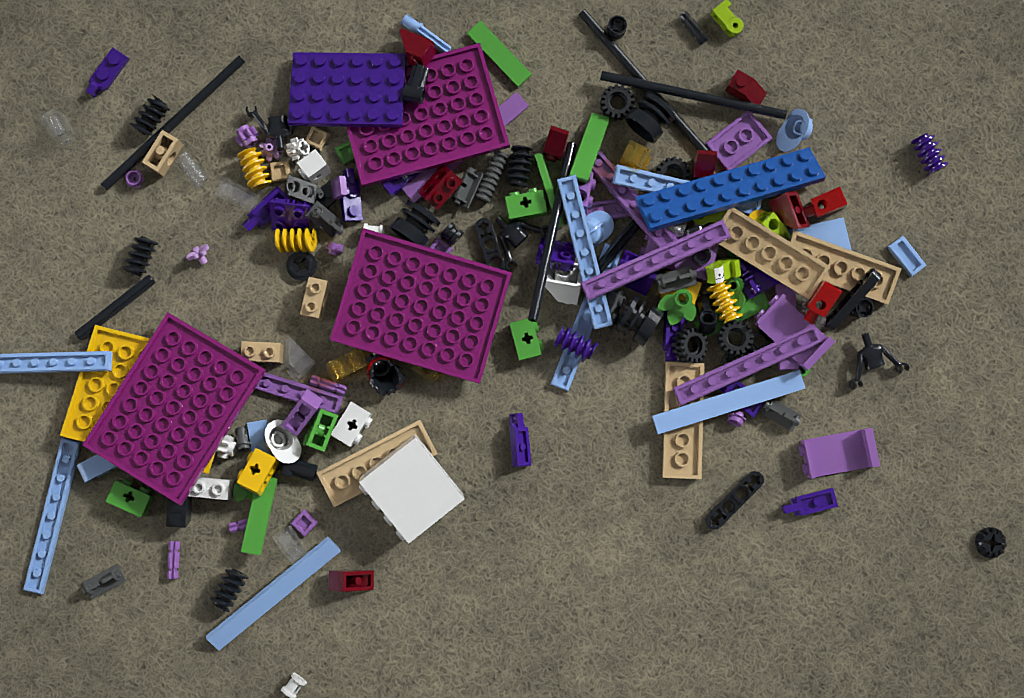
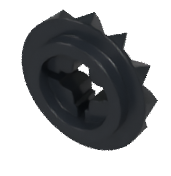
(293, 269)
(984, 548)

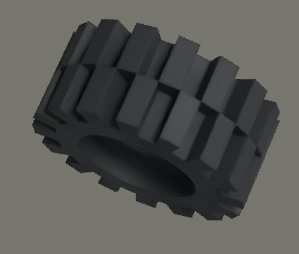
(621, 92)
(676, 164)
(743, 330)
(698, 341)

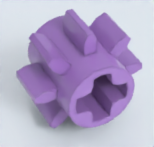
(246, 136)

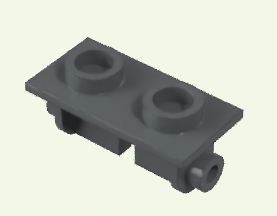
(302, 189)
(465, 194)
(325, 219)
(676, 279)
(615, 300)
(780, 414)
(103, 581)

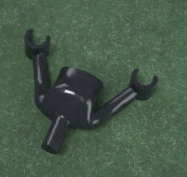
(277, 128)
(515, 235)
(872, 358)

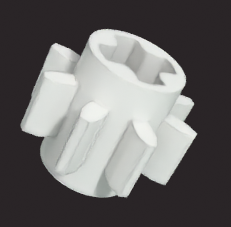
(297, 149)
(227, 447)

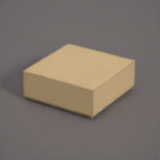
(317, 138)
(280, 171)

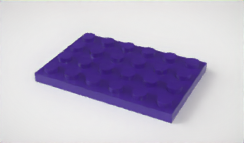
(347, 89)

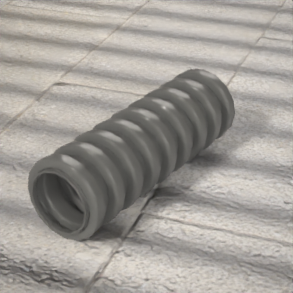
(491, 176)

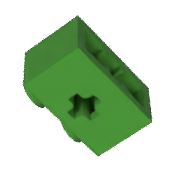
(518, 211)
(524, 350)
(320, 430)
(119, 497)

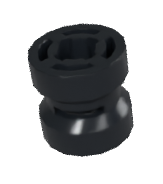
(619, 24)
(864, 309)

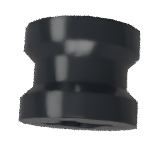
(451, 234)

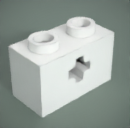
(313, 167)
(342, 429)
(213, 488)

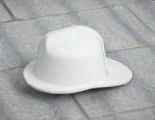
(282, 442)

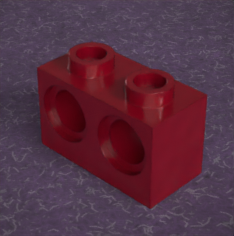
(440, 186)

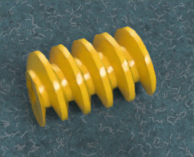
(253, 169)
(296, 242)
(724, 302)

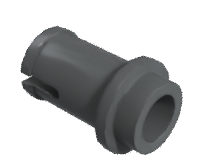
(243, 444)

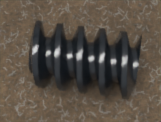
(150, 115)
(518, 164)
(140, 255)
(228, 589)

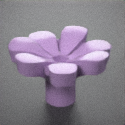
(272, 152)
(198, 254)

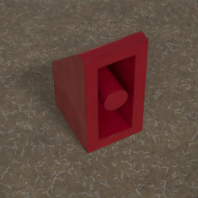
(417, 48)
(746, 88)
(555, 144)
(703, 164)
(790, 210)
(351, 580)

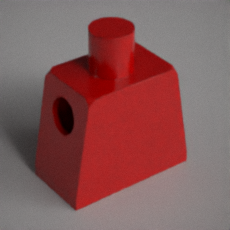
(833, 201)
(827, 295)

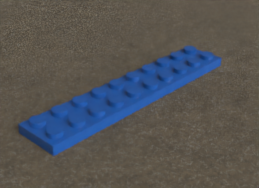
(729, 189)

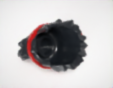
(384, 374)

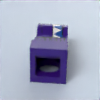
(394, 186)

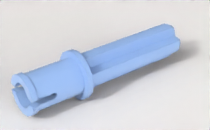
(419, 29)

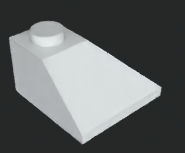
(564, 285)

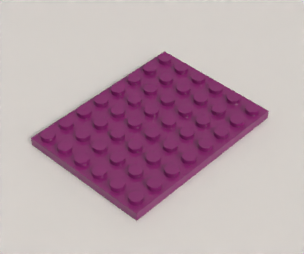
(451, 124)
(420, 306)
(174, 408)

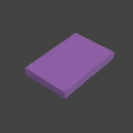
(739, 141)

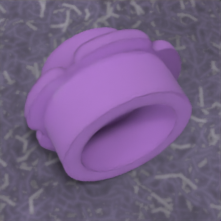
(131, 175)
(334, 248)
(736, 418)

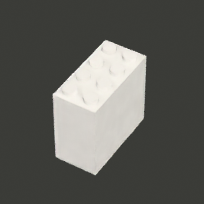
(410, 489)

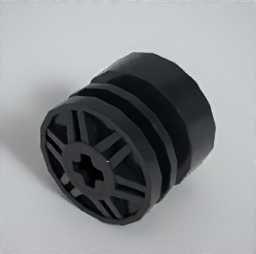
(650, 117)
(415, 223)
(639, 321)

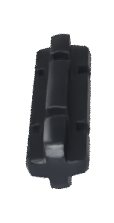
(693, 28)

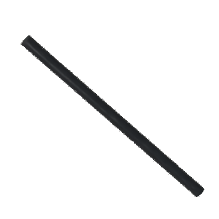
(636, 73)
(693, 95)
(173, 122)
(550, 237)

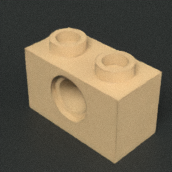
(162, 153)
(315, 298)
(262, 352)

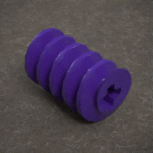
(929, 153)
(575, 344)

